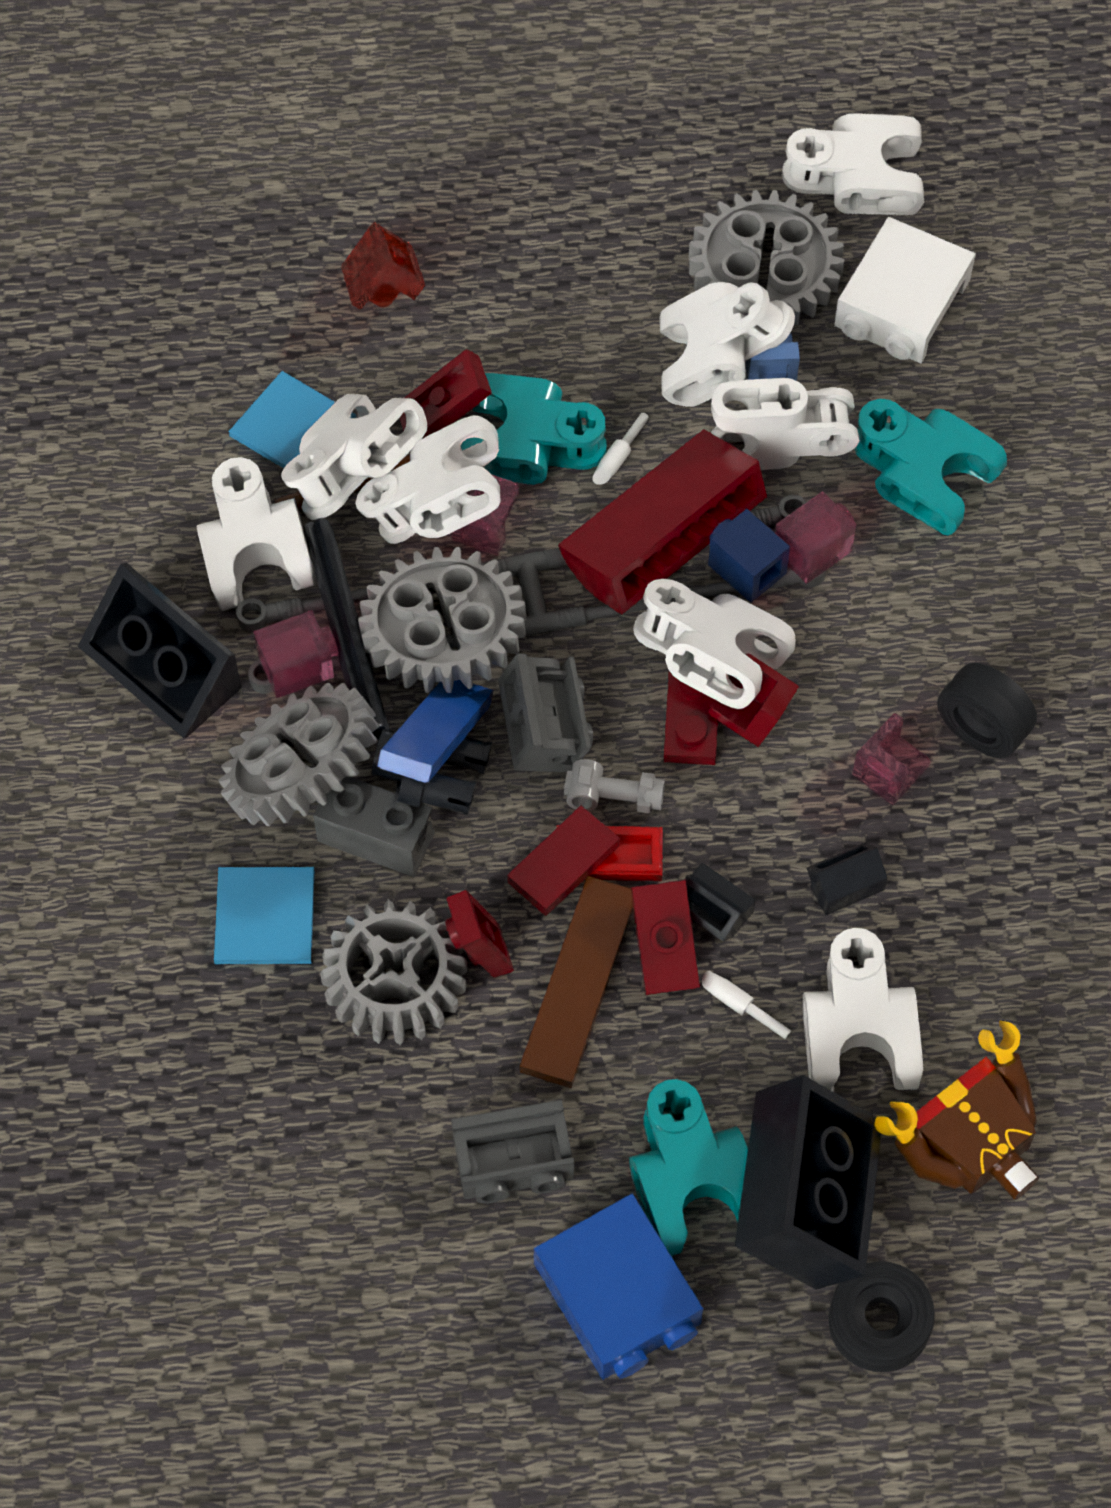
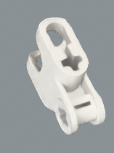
(854, 165)
(721, 332)
(784, 420)
(344, 450)
(432, 489)
(251, 534)
(710, 640)
(861, 1013)

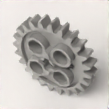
(734, 241)
(409, 634)
(272, 780)

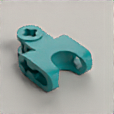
(539, 429)
(919, 454)
(684, 1161)

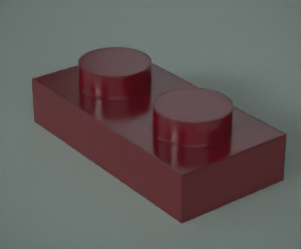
(451, 392)
(689, 727)
(477, 934)

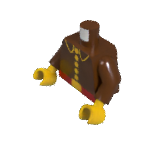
(973, 1125)

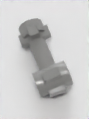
(586, 785)

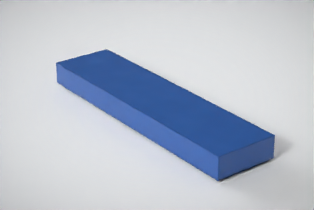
(434, 731)

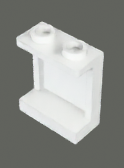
(903, 289)

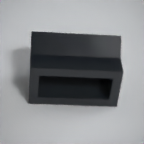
(847, 877)
(717, 902)

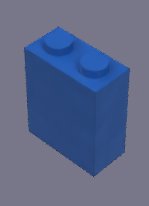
(619, 1288)

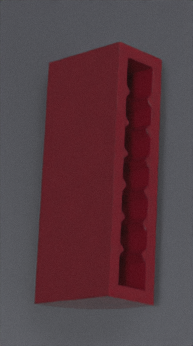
(662, 520)

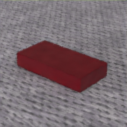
(563, 860)

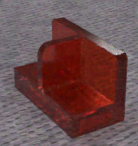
(381, 269)

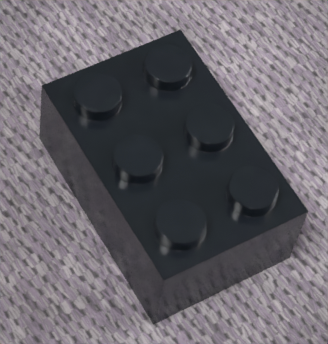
(809, 1183)

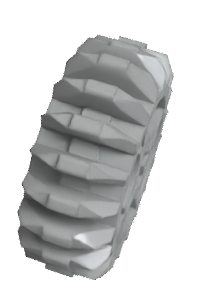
(363, 1002)

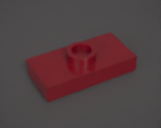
(665, 937)

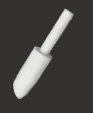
(618, 452)
(740, 1001)

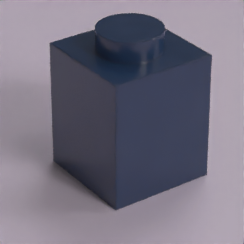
(748, 555)

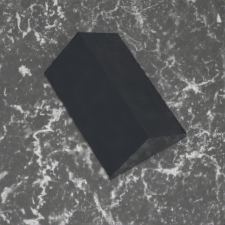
(160, 653)

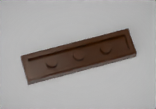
(578, 983)

